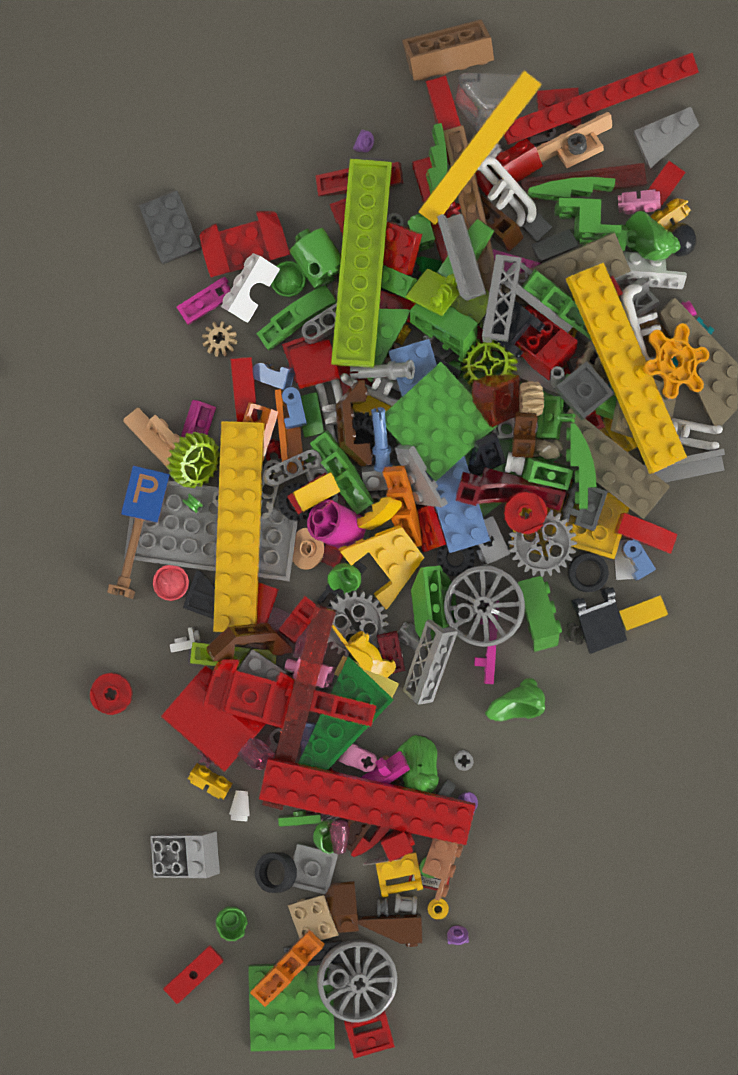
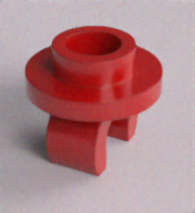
(452, 209)
(273, 446)

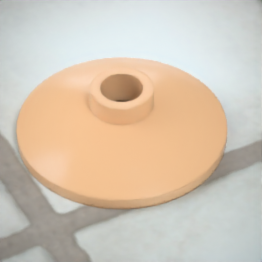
(307, 550)

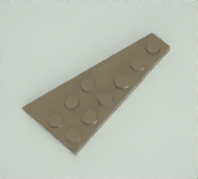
(718, 372)

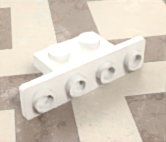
(652, 271)

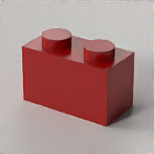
(520, 160)
(397, 844)

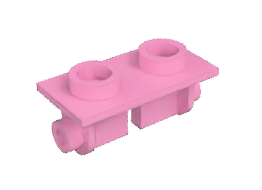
(630, 204)

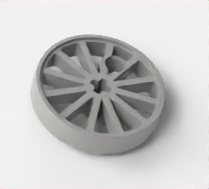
(475, 610)
(347, 985)

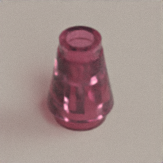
(339, 836)

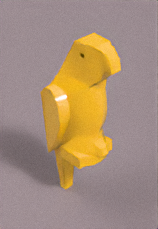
(367, 654)

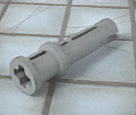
(391, 370)

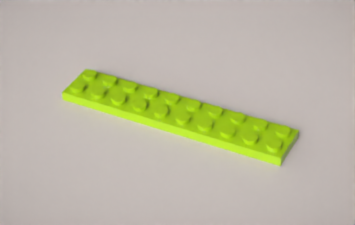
(361, 263)

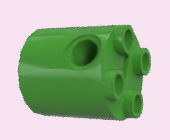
(316, 256)

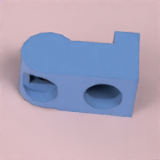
(275, 377)
(292, 399)
(639, 559)

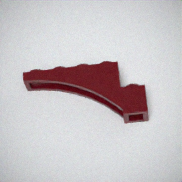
(500, 486)

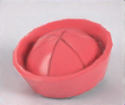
(170, 582)

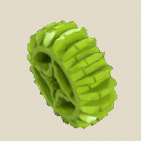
(480, 365)
(193, 460)

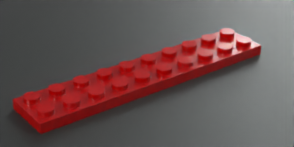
(367, 801)

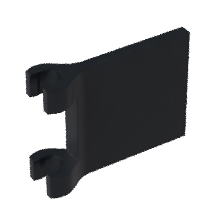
(520, 322)
(600, 622)

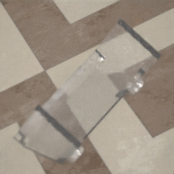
(480, 94)

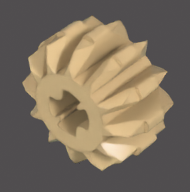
(215, 333)
(531, 398)

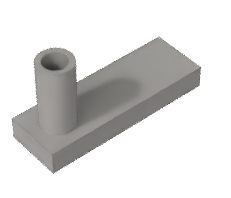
(527, 373)

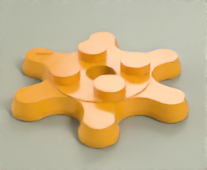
(687, 358)

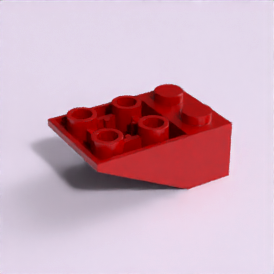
(546, 348)

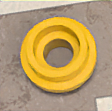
(433, 903)

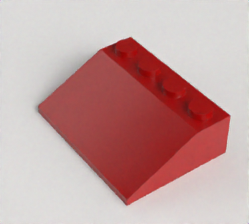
(210, 731)

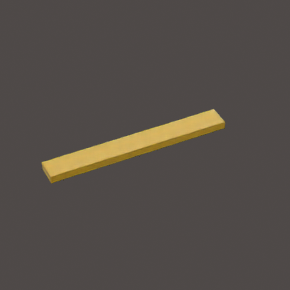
(480, 146)

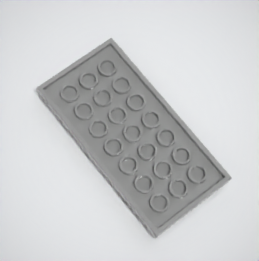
(191, 537)

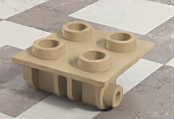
(313, 916)

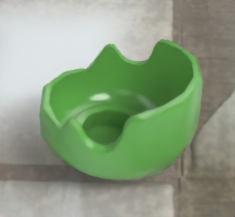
(344, 577)
(322, 836)
(231, 923)

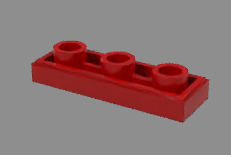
(184, 982)

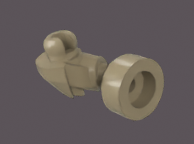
(547, 449)

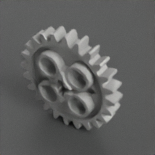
(560, 537)
(370, 614)

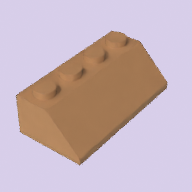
(448, 50)

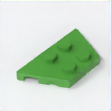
(389, 327)

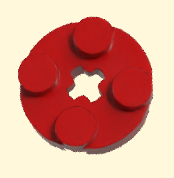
(536, 516)
(106, 704)

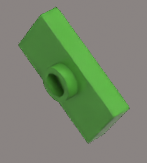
(299, 817)

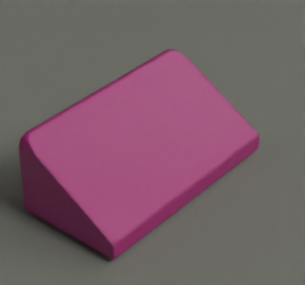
(198, 418)

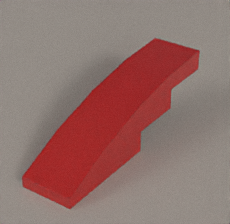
(443, 104)
(337, 181)
(243, 387)
(342, 708)

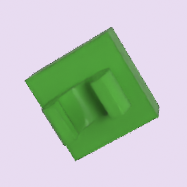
(623, 238)

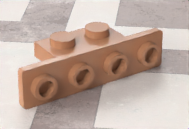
(441, 863)

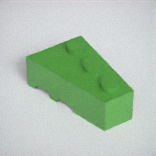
(452, 328)
(540, 613)

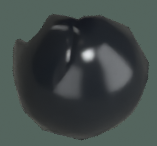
(686, 237)

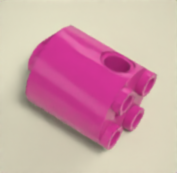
(334, 524)

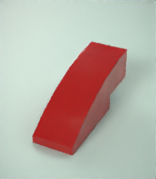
(645, 533)

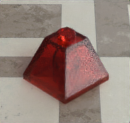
(497, 397)

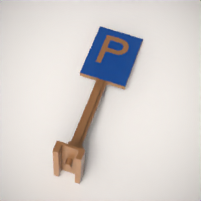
(143, 502)

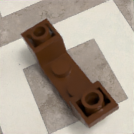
(360, 453)
(223, 646)

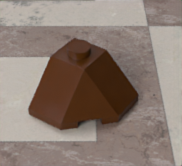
(343, 906)

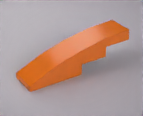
(400, 489)
(287, 968)

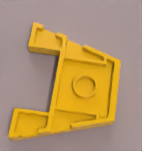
(395, 556)

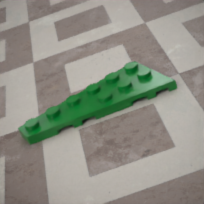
(334, 735)

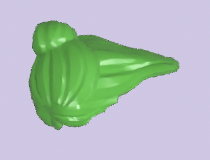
(652, 239)
(520, 702)
(422, 761)

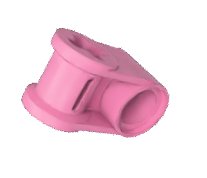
(354, 755)

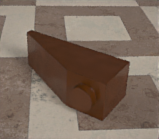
(506, 230)
(399, 927)

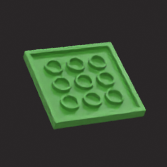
(437, 421)
(294, 1017)

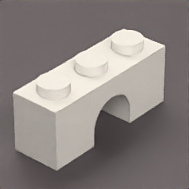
(255, 271)

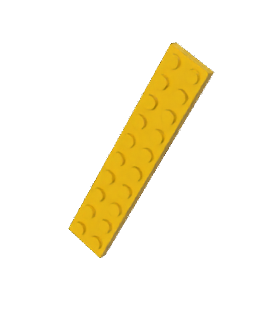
(624, 368)
(238, 524)

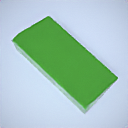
(313, 415)

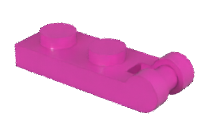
(204, 301)

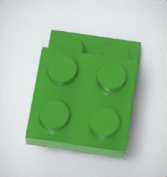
(587, 218)

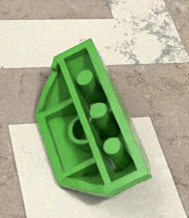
(429, 597)

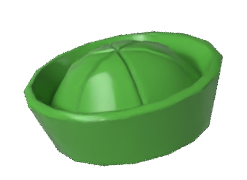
(289, 279)

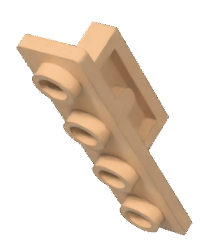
(590, 130)
(153, 434)

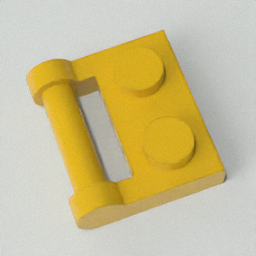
(399, 868)

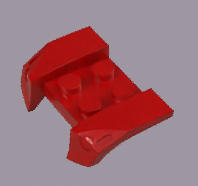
(229, 249)
(248, 694)

